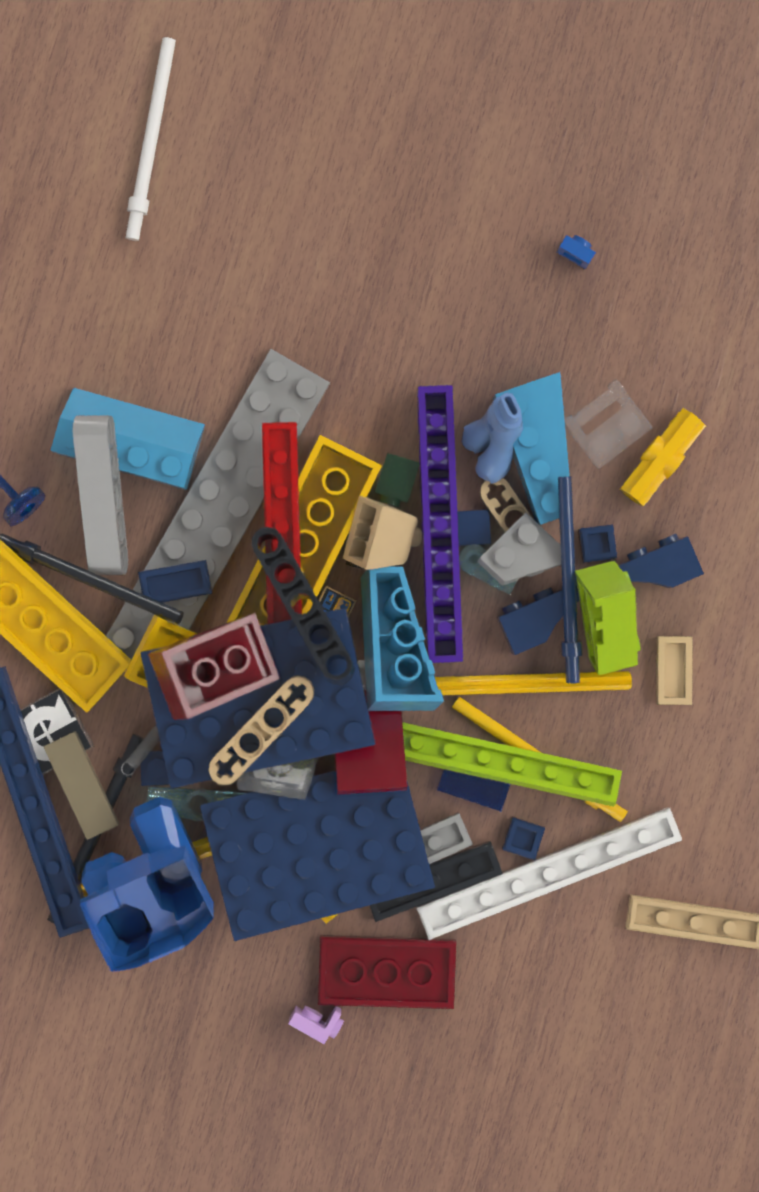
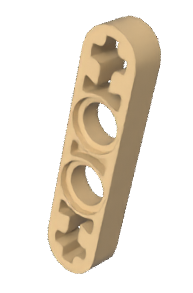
(263, 731)

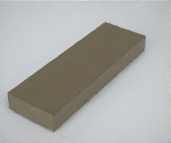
(81, 785)

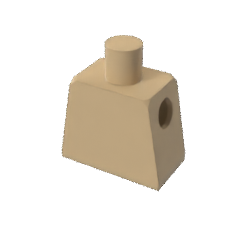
(380, 535)

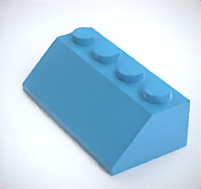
(147, 440)

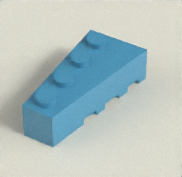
(542, 446)
(394, 647)

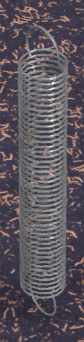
(131, 762)

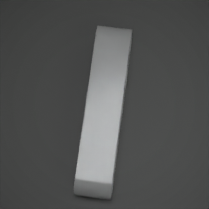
(100, 494)

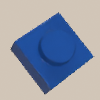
(576, 250)

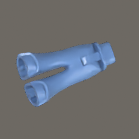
(495, 435)

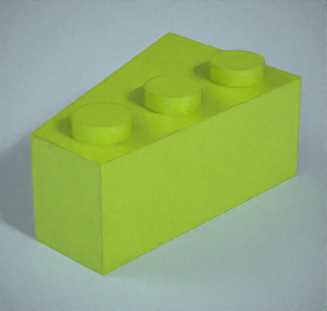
(608, 617)

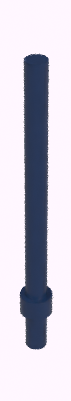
(571, 647)

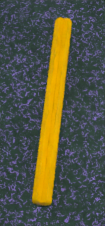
(532, 683)

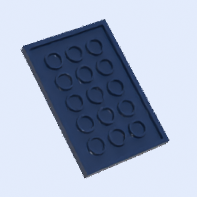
(329, 725)
(314, 856)

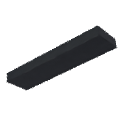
(449, 877)

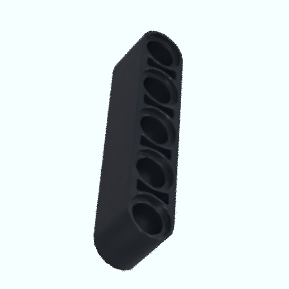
(296, 590)

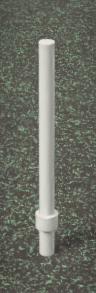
(138, 203)

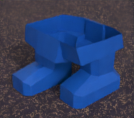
(151, 902)

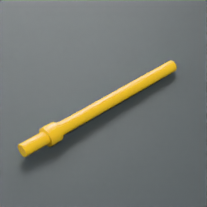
(511, 739)

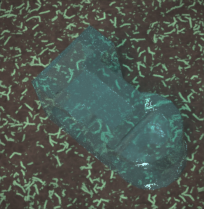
(469, 564)

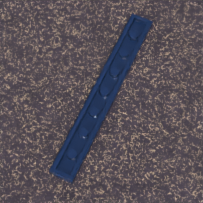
(38, 816)

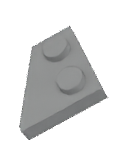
(521, 552)

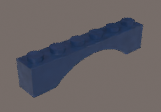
(665, 566)

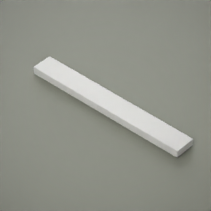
(549, 873)

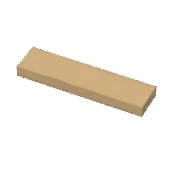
(693, 921)

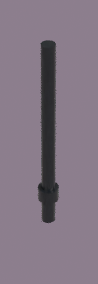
(32, 553)
(112, 793)

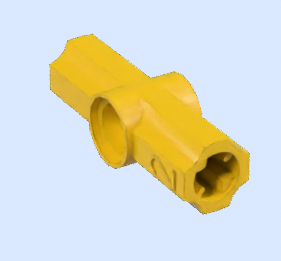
(662, 457)

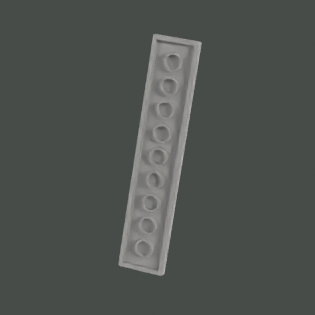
(226, 489)

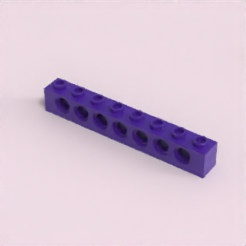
(439, 523)

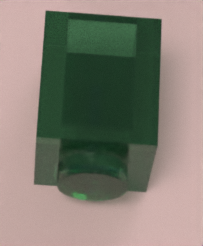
(396, 480)

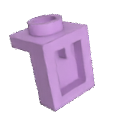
(310, 1023)

